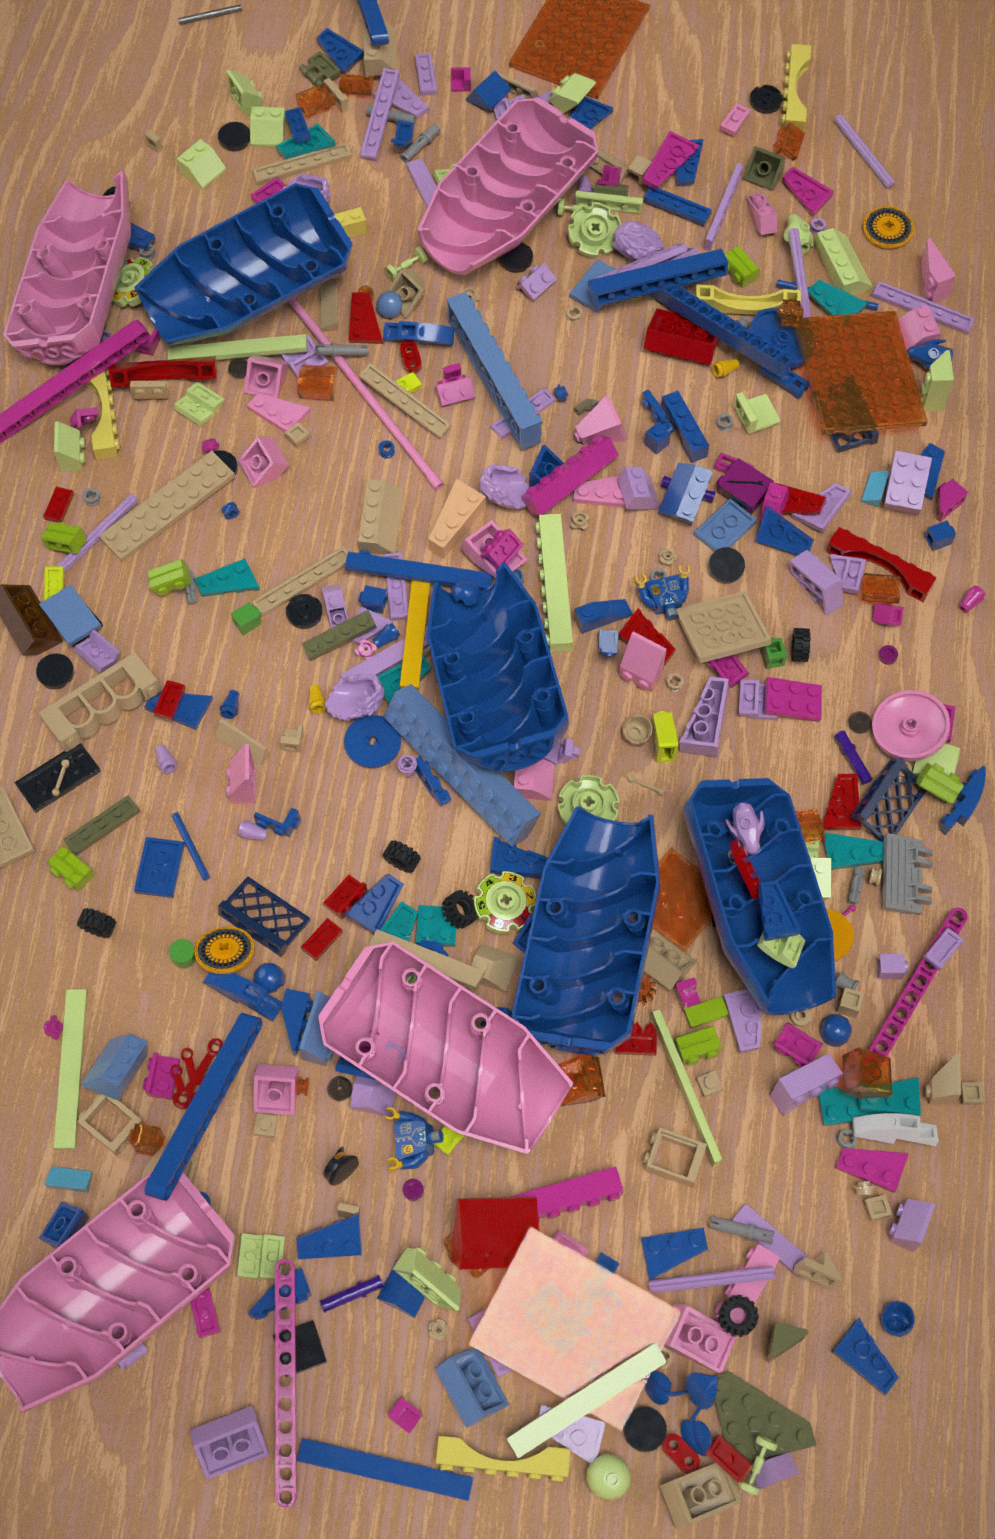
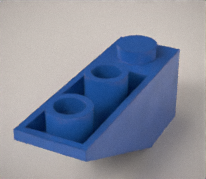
(295, 1011)
(267, 1302)

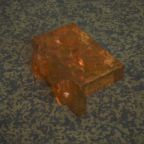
(356, 84)
(314, 99)
(789, 141)
(880, 588)

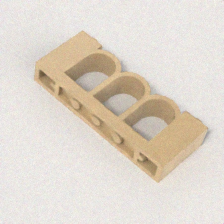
(69, 734)

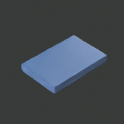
(581, 291)
(725, 526)
(70, 615)

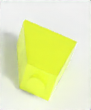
(664, 737)

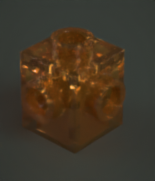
(790, 312)

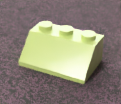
(937, 383)
(429, 1279)

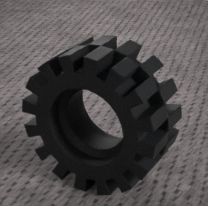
(800, 644)
(401, 856)
(452, 913)
(96, 923)
(751, 1312)

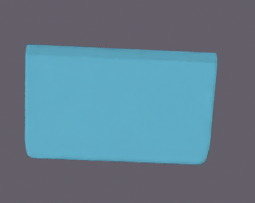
(875, 487)
(69, 1179)

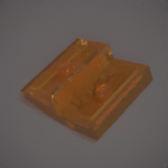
(811, 826)

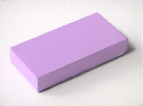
(943, 949)

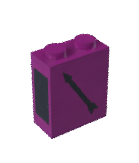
(744, 485)

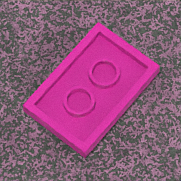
(793, 699)

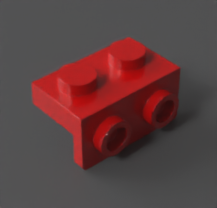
(345, 896)

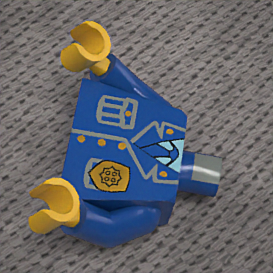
(664, 594)
(412, 1140)

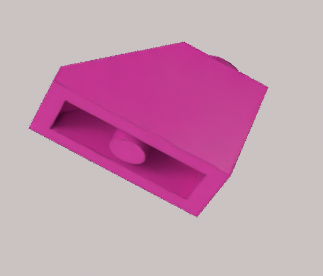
(775, 498)
(949, 498)

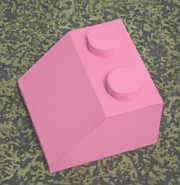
(918, 327)
(265, 376)
(263, 461)
(535, 780)
(275, 1089)

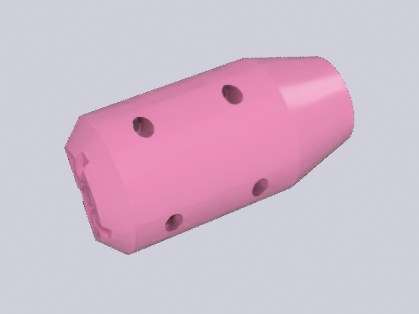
(505, 185)
(71, 274)
(490, 1079)
(123, 1287)

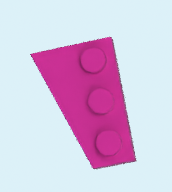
(807, 190)
(878, 1167)

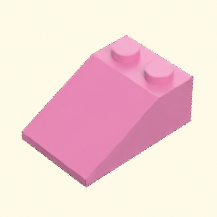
(936, 274)
(474, 546)
(642, 662)
(241, 777)
(700, 1339)

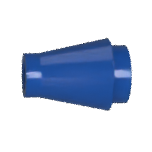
(386, 635)
(229, 707)

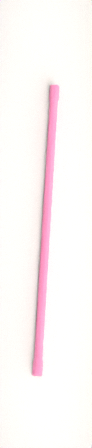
(431, 476)

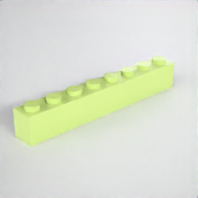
(555, 583)

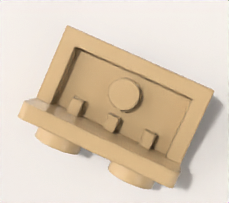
(149, 389)

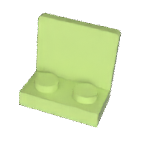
(756, 412)

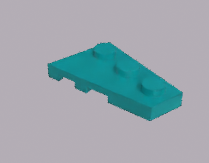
(319, 140)
(834, 300)
(904, 1099)

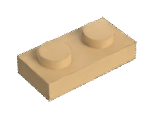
(340, 98)

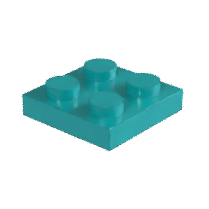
(432, 926)

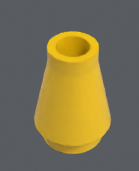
(724, 367)
(316, 700)

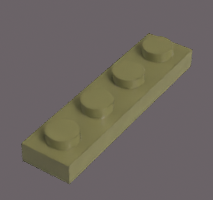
(339, 635)
(101, 825)

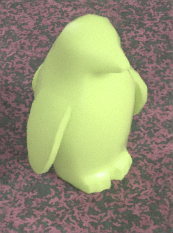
(806, 237)

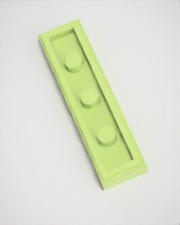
(615, 202)

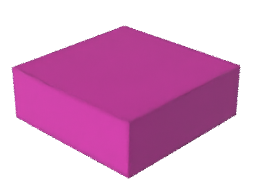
(451, 371)

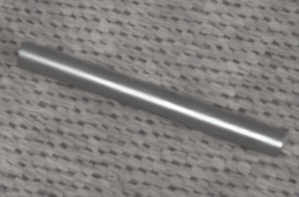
(209, 14)

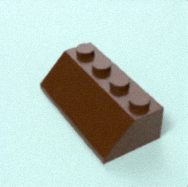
(27, 620)

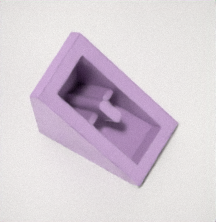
(776, 1470)

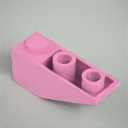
(762, 213)

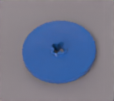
(358, 740)

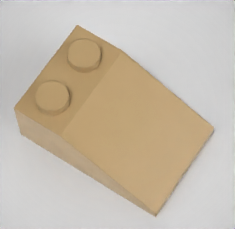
(699, 1495)

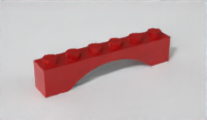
(188, 368)
(913, 579)

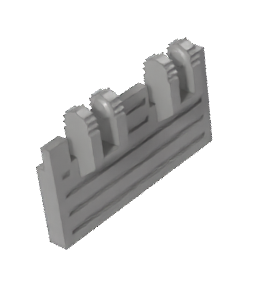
(900, 876)

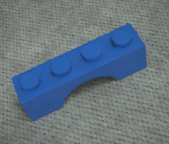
(693, 440)

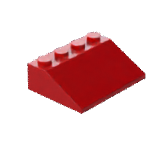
(679, 337)
(491, 1230)

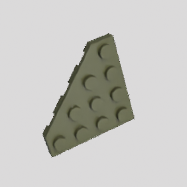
(749, 1413)

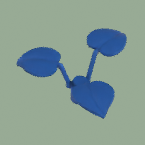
(702, 1393)

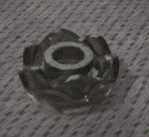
(238, 368)
(857, 727)
(344, 1093)

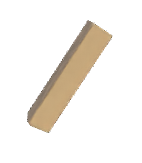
(519, 88)
(329, 306)
(236, 739)

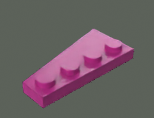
(670, 156)

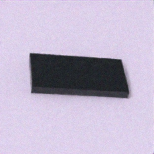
(39, 783)

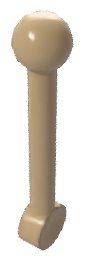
(65, 764)
(631, 779)

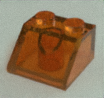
(317, 382)
(866, 1074)
(586, 1079)

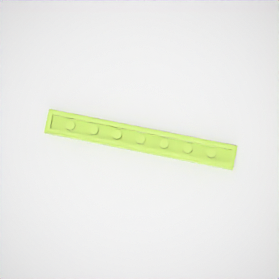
(241, 348)
(70, 1070)
(686, 1088)
(586, 1400)

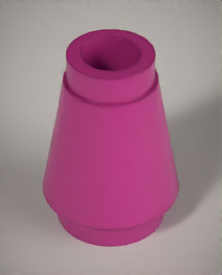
(972, 598)

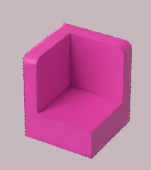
(461, 79)
(611, 175)
(149, 347)
(888, 614)
(687, 993)
(405, 1415)

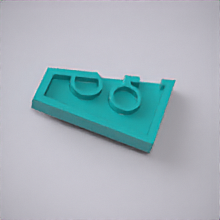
(227, 579)
(391, 679)
(852, 851)
(401, 922)
(839, 1107)

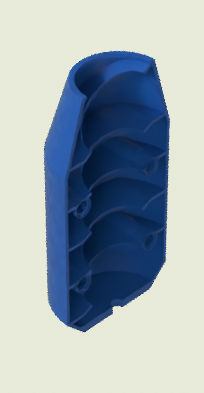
(246, 266)
(496, 675)
(738, 915)
(590, 935)

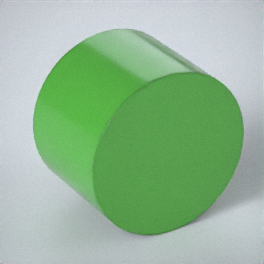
(182, 953)

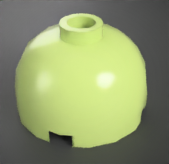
(608, 1477)

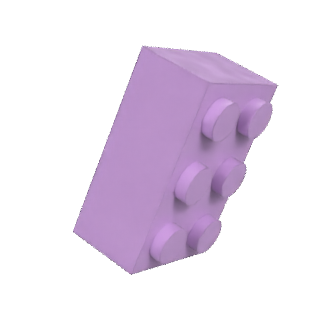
(907, 483)

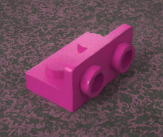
(83, 416)
(502, 548)
(159, 1082)

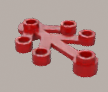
(195, 1077)

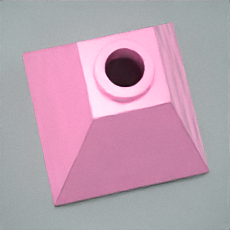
(601, 421)

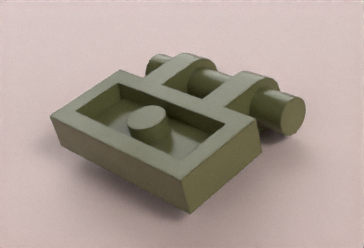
(323, 66)

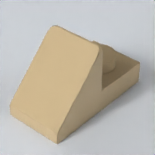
(819, 1270)

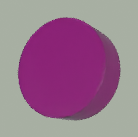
(888, 655)
(413, 1190)

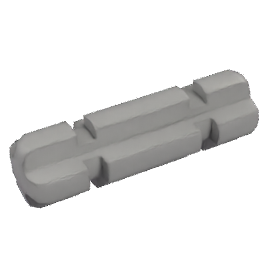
(190, 590)
(856, 885)

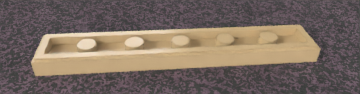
(302, 163)
(405, 400)
(301, 582)
(454, 969)

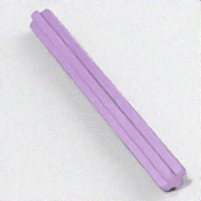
(865, 152)
(799, 270)
(93, 537)
(712, 1279)

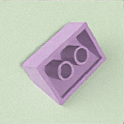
(229, 1442)

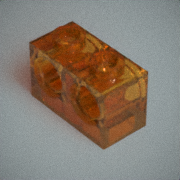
(146, 1139)

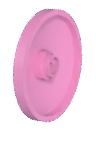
(911, 725)

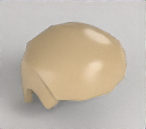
(637, 730)

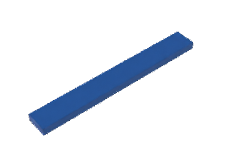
(415, 570)
(385, 1469)

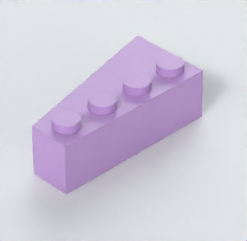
(706, 725)

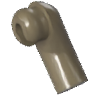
(586, 405)

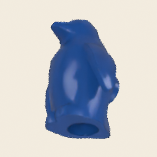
(928, 353)

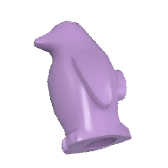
(747, 827)

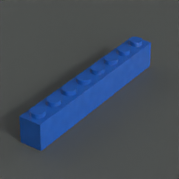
(658, 277)

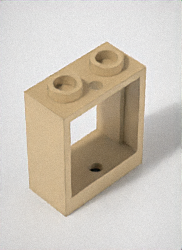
(122, 1139)
(680, 1140)

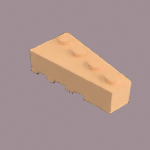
(457, 516)

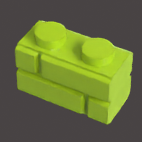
(741, 267)
(64, 537)
(169, 577)
(940, 783)
(70, 868)
(698, 1045)

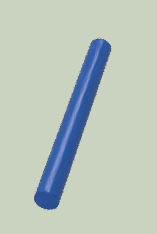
(190, 846)

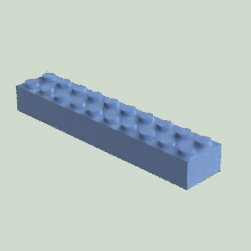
(494, 371)
(481, 787)

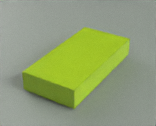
(706, 1012)

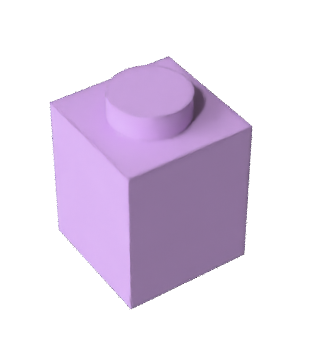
(891, 966)

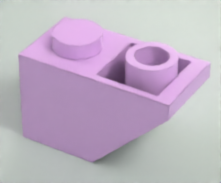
(334, 604)

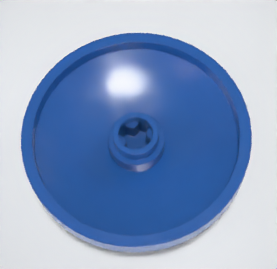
(768, 326)

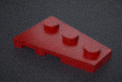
(363, 320)
(803, 502)
(645, 628)
(842, 804)
(746, 867)

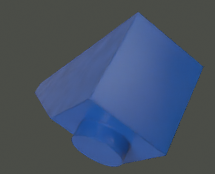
(600, 614)

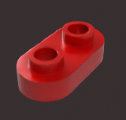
(410, 358)
(679, 1454)

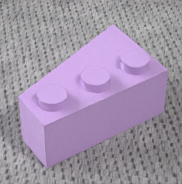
(819, 579)
(805, 1083)

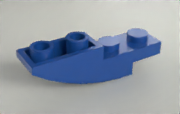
(418, 332)
(967, 801)
(246, 992)

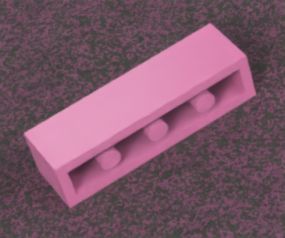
(757, 1258)

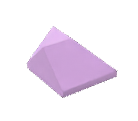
(371, 1096)

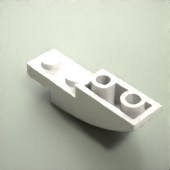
(894, 1126)

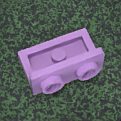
(537, 281)
(98, 652)

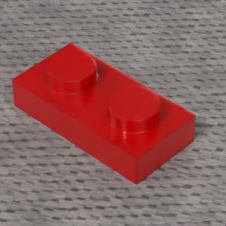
(58, 504)
(169, 700)
(321, 939)
(729, 1458)

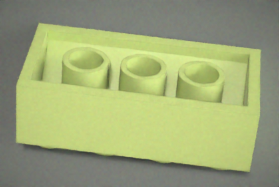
(841, 262)

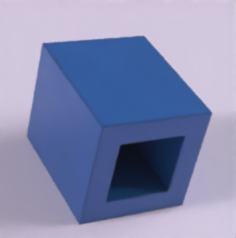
(657, 438)
(940, 535)
(373, 599)

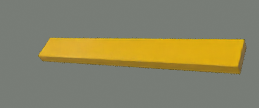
(415, 634)

